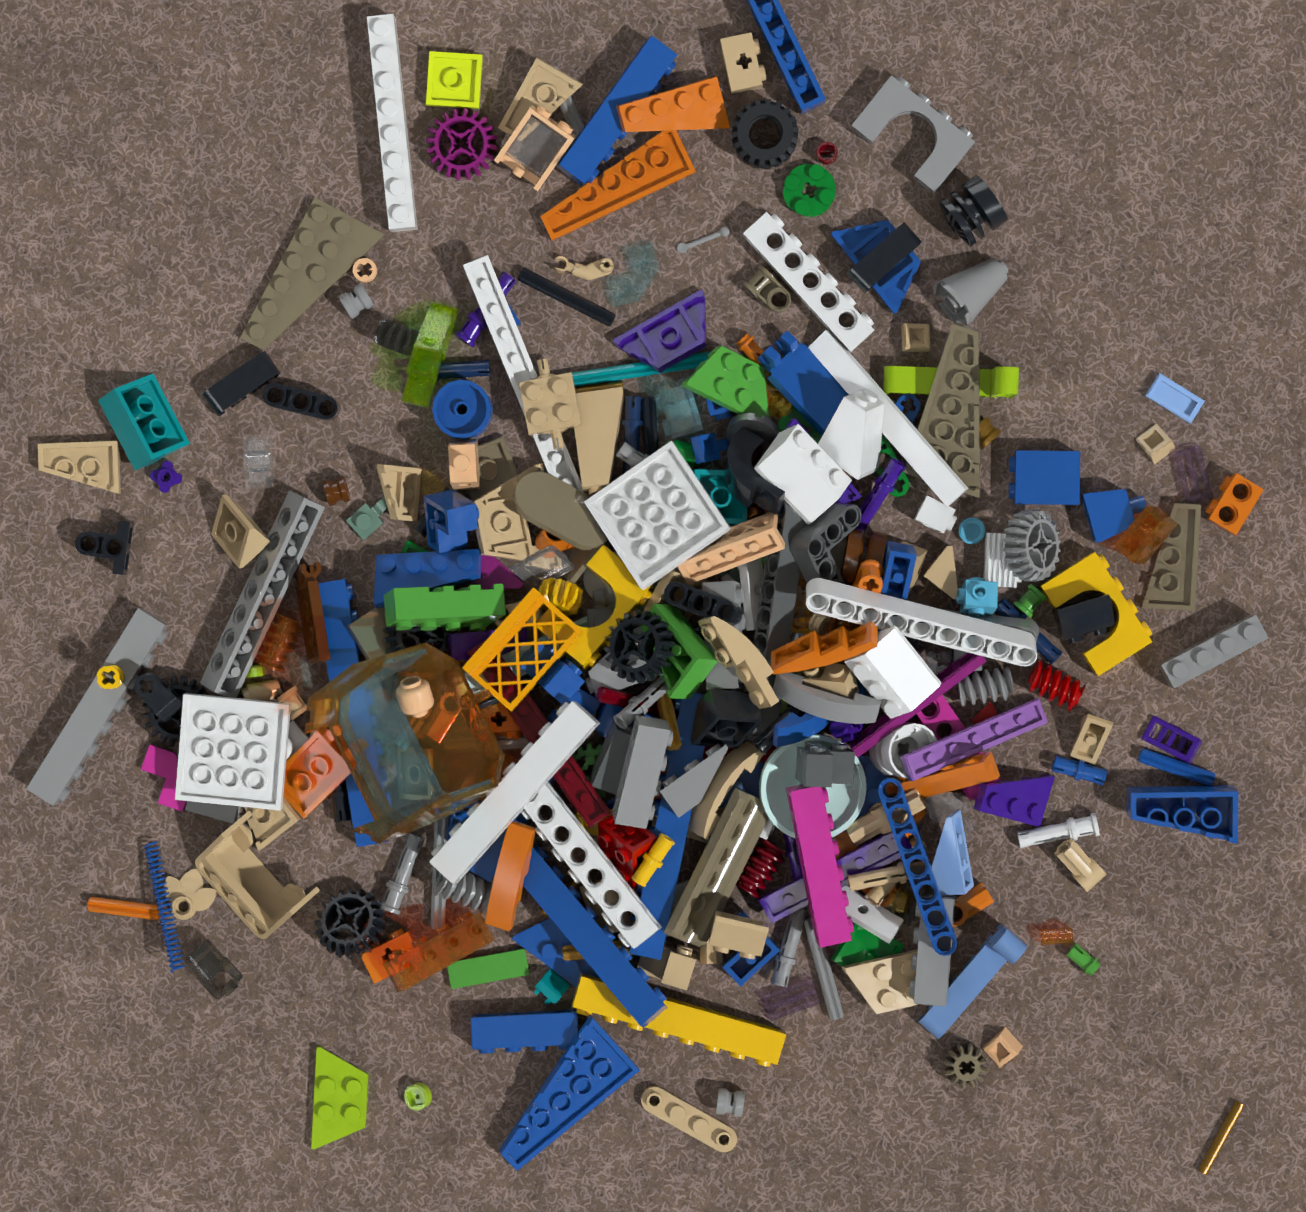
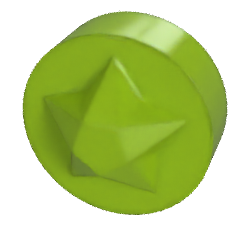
(417, 1096)

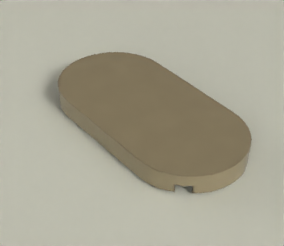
(558, 510)

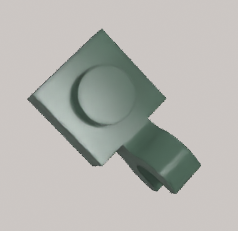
(367, 519)

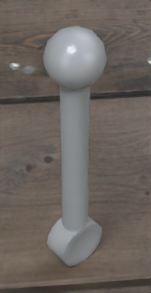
(682, 247)

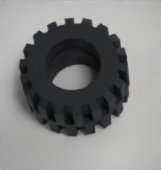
(764, 157)

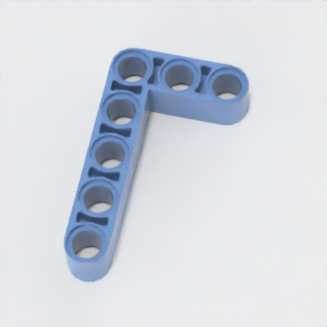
(975, 976)

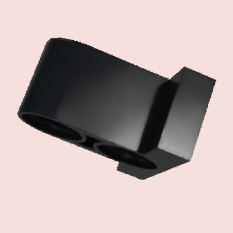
(102, 544)

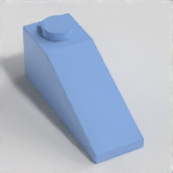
(951, 860)

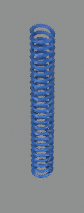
(158, 895)

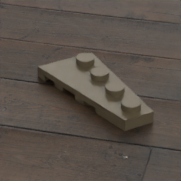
(1176, 567)

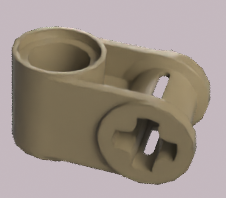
(767, 289)

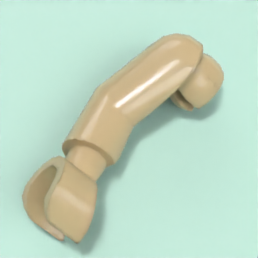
(588, 272)

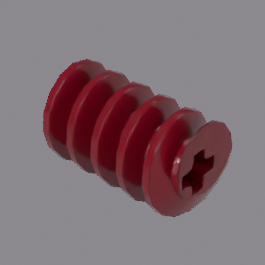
(760, 867)

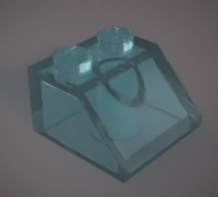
(679, 409)

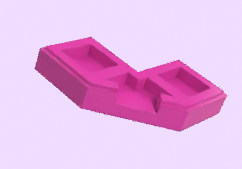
(164, 764)

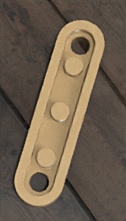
(689, 1118)

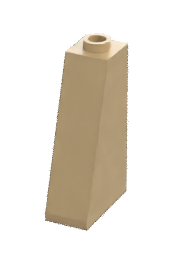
(598, 436)

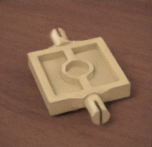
(550, 404)

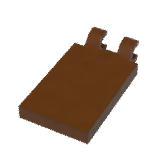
(312, 613)

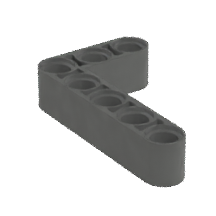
(814, 541)

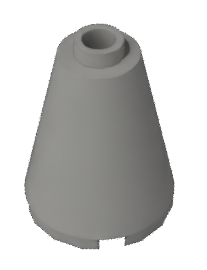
(970, 290)

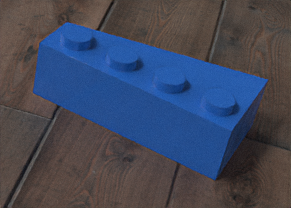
(1192, 809)

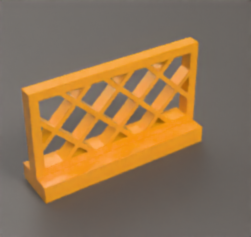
(505, 633)

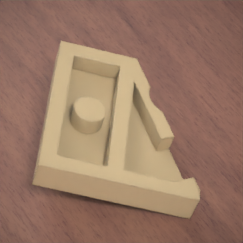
(401, 490)

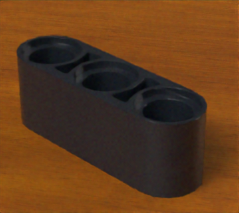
(884, 257)
(241, 382)
(289, 396)
(693, 596)

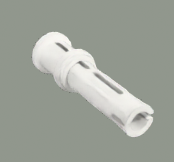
(1070, 829)

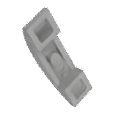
(825, 704)

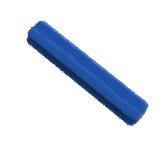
(1176, 767)

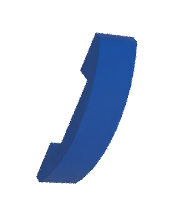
(796, 729)

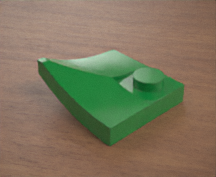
(864, 947)

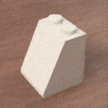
(856, 434)

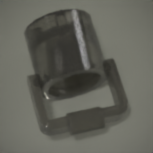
(206, 963)

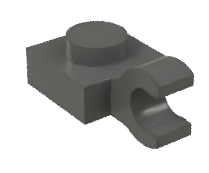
(599, 614)

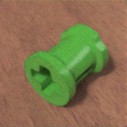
(1030, 600)

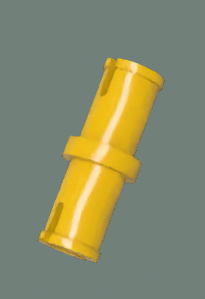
(652, 860)

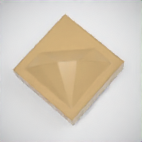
(915, 337)

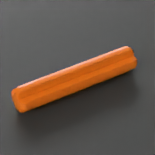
(123, 908)

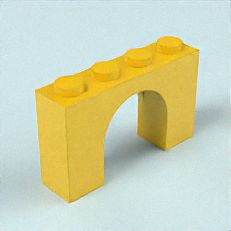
(628, 595)
(1128, 633)

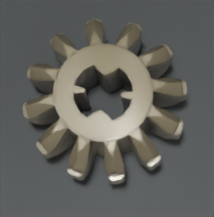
(966, 1075)

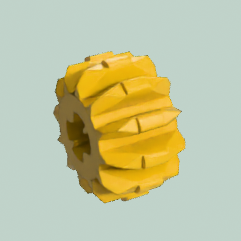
(562, 595)

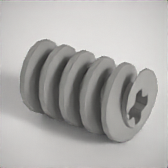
(985, 686)
(468, 888)

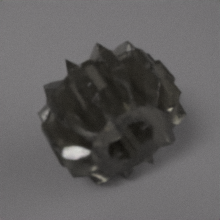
(395, 337)

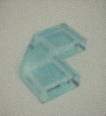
(644, 268)

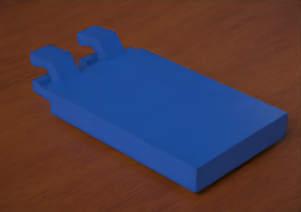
(803, 381)

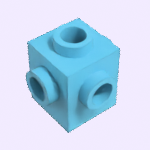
(977, 597)

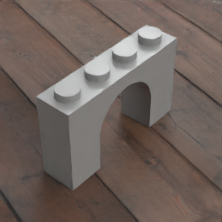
(897, 100)

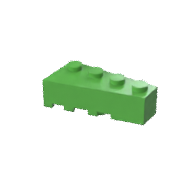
(444, 607)

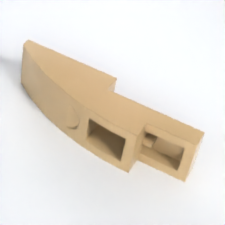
(738, 651)

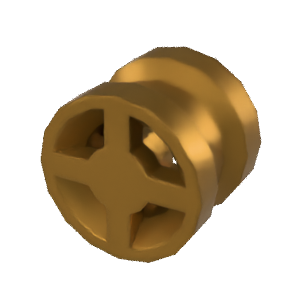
(987, 432)

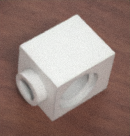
(935, 515)

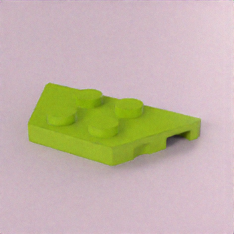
(338, 1098)

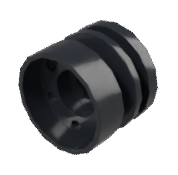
(972, 211)

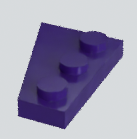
(1016, 799)

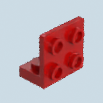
(623, 846)

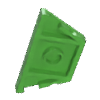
(731, 382)

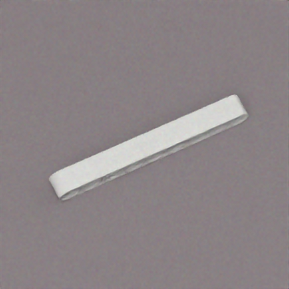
(932, 630)

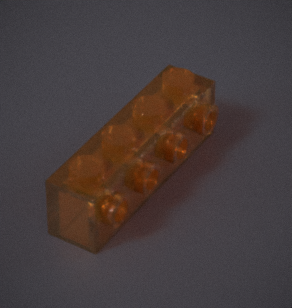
(438, 951)

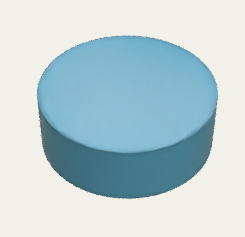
(971, 530)

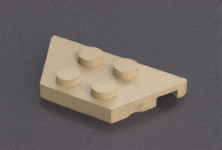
(884, 981)

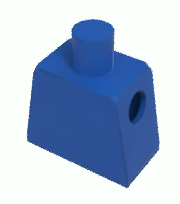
(1110, 512)

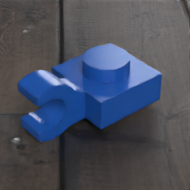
(708, 448)

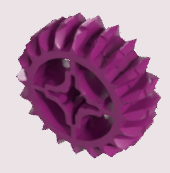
(470, 134)

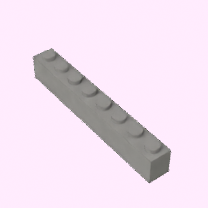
(96, 709)

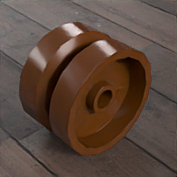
(856, 553)

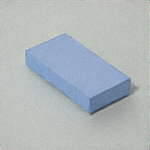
(1174, 398)

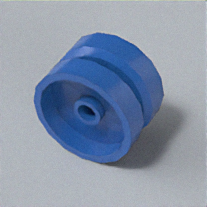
(458, 394)

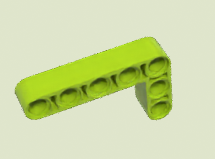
(919, 380)

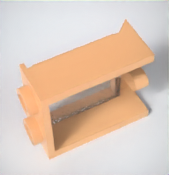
(536, 146)

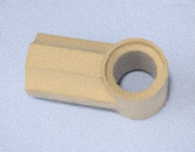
(1083, 868)

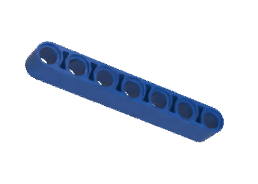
(927, 876)

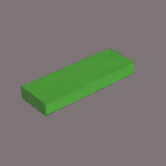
(488, 968)

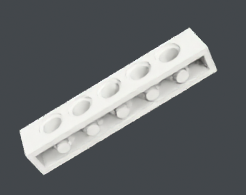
(793, 277)

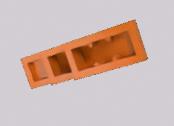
(818, 651)
(510, 875)

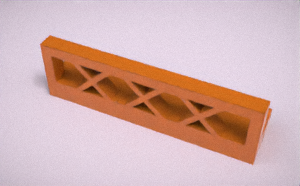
(959, 775)

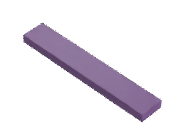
(973, 739)

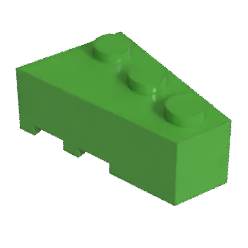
(692, 656)

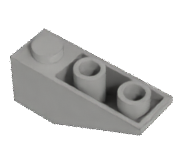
(689, 789)

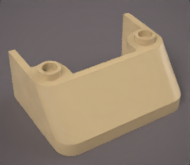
(247, 883)

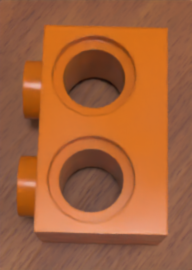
(1239, 507)

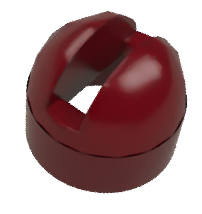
(825, 149)

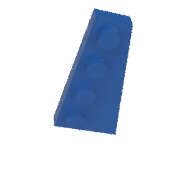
(424, 570)

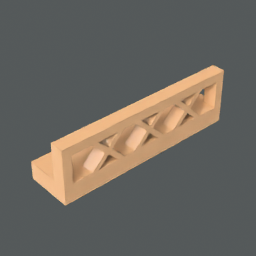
(735, 550)

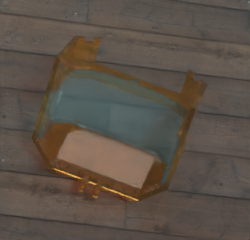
(404, 764)

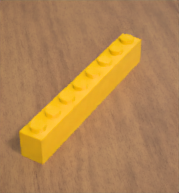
(687, 1022)

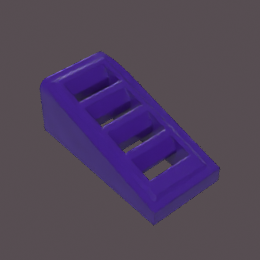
(1194, 747)

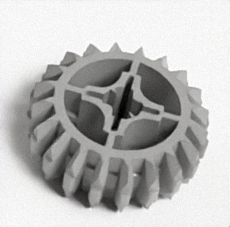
(1031, 545)

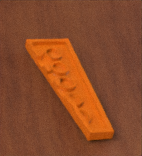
(639, 174)

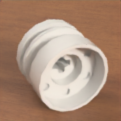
(904, 739)

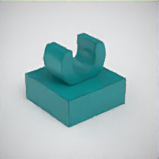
(552, 986)

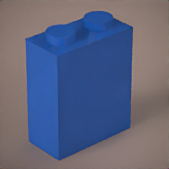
(1045, 477)

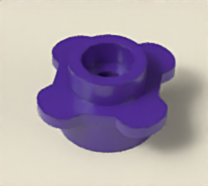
(165, 484)

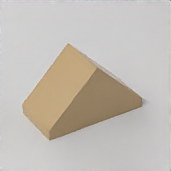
(943, 572)

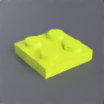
(454, 80)

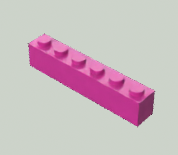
(819, 864)

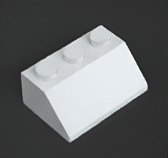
(804, 473)
(894, 673)

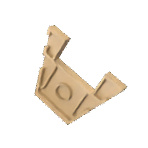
(500, 526)

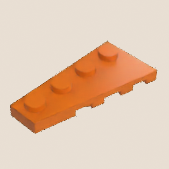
(681, 108)

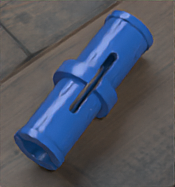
(1079, 770)

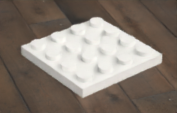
(657, 515)
(232, 751)

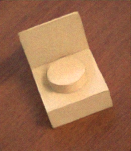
(1091, 738)

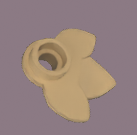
(191, 891)

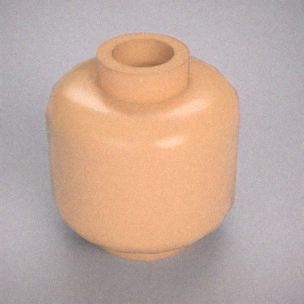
(414, 696)

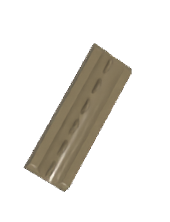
(718, 868)

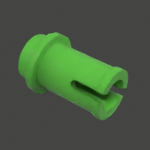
(1083, 959)

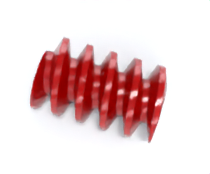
(1054, 685)

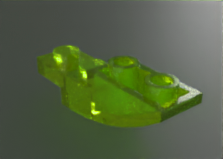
(427, 354)

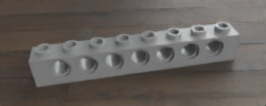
(262, 595)

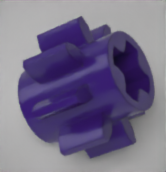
(845, 731)

